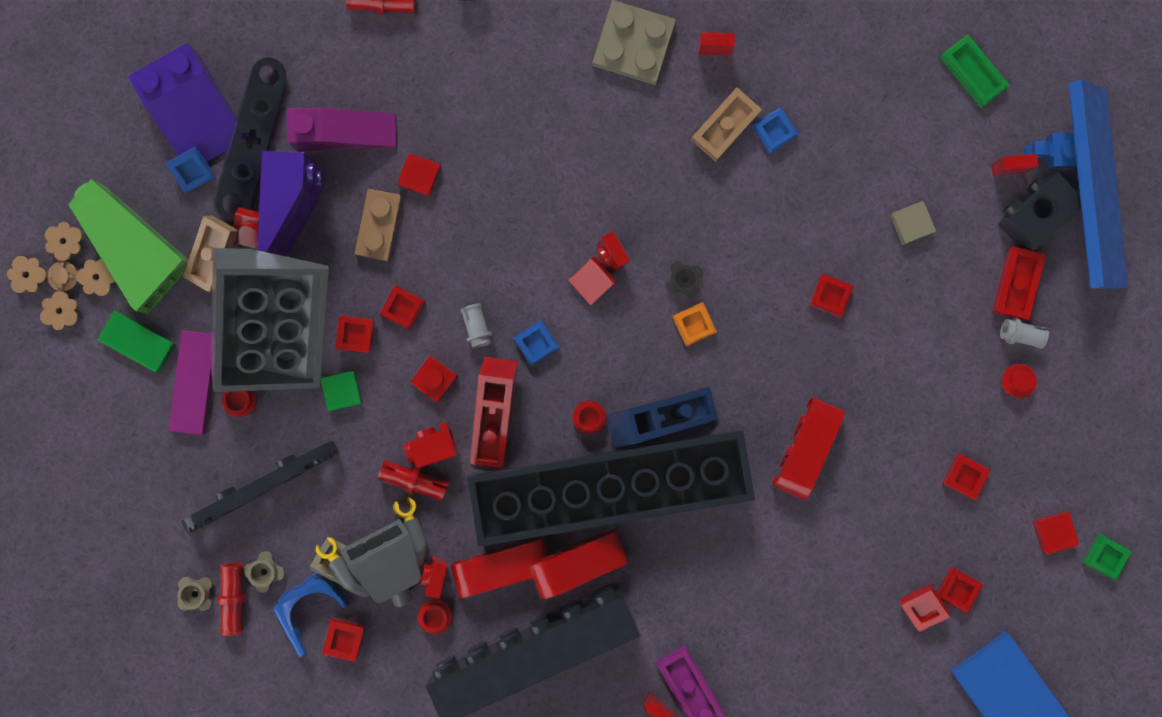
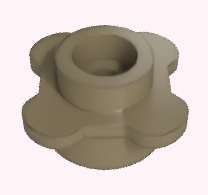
(256, 578)
(187, 601)

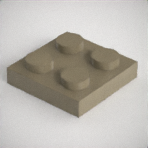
(633, 42)

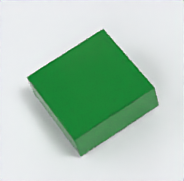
(341, 391)
(1107, 557)

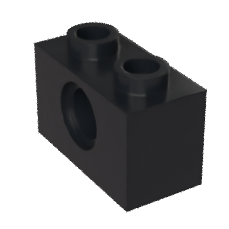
(1058, 204)

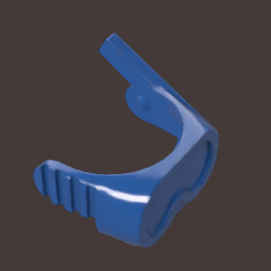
(313, 584)

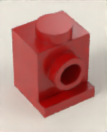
(431, 446)

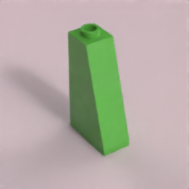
(130, 248)

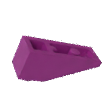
(339, 129)

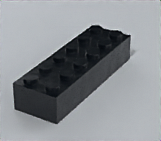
(532, 654)

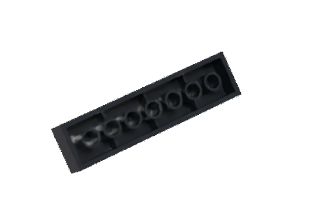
(610, 487)

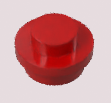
(1018, 381)
(239, 402)
(589, 417)
(434, 616)

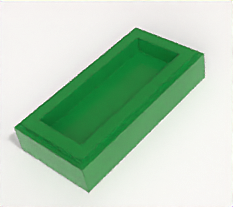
(974, 71)
(136, 341)

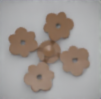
(61, 276)

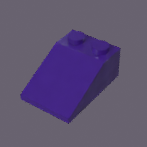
(186, 102)
(287, 198)

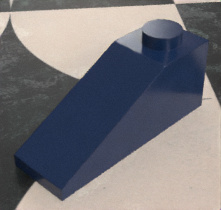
(661, 417)

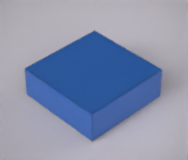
(775, 130)
(190, 169)
(536, 343)

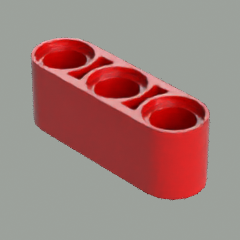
(810, 448)
(578, 564)
(497, 569)

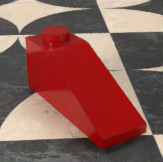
(493, 411)

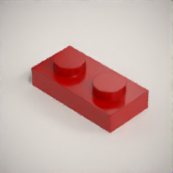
(1018, 283)

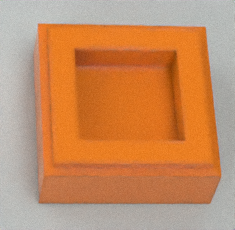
(694, 324)

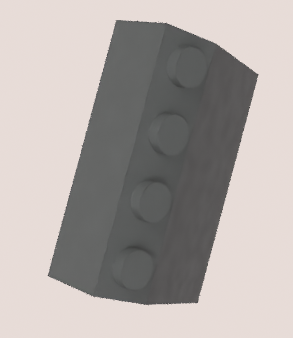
(266, 321)

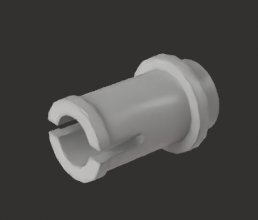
(476, 326)
(1023, 333)

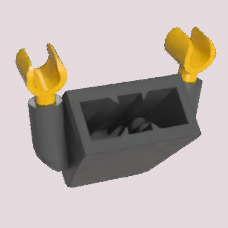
(382, 562)

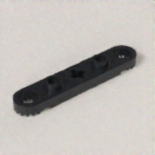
(256, 114)
(230, 499)

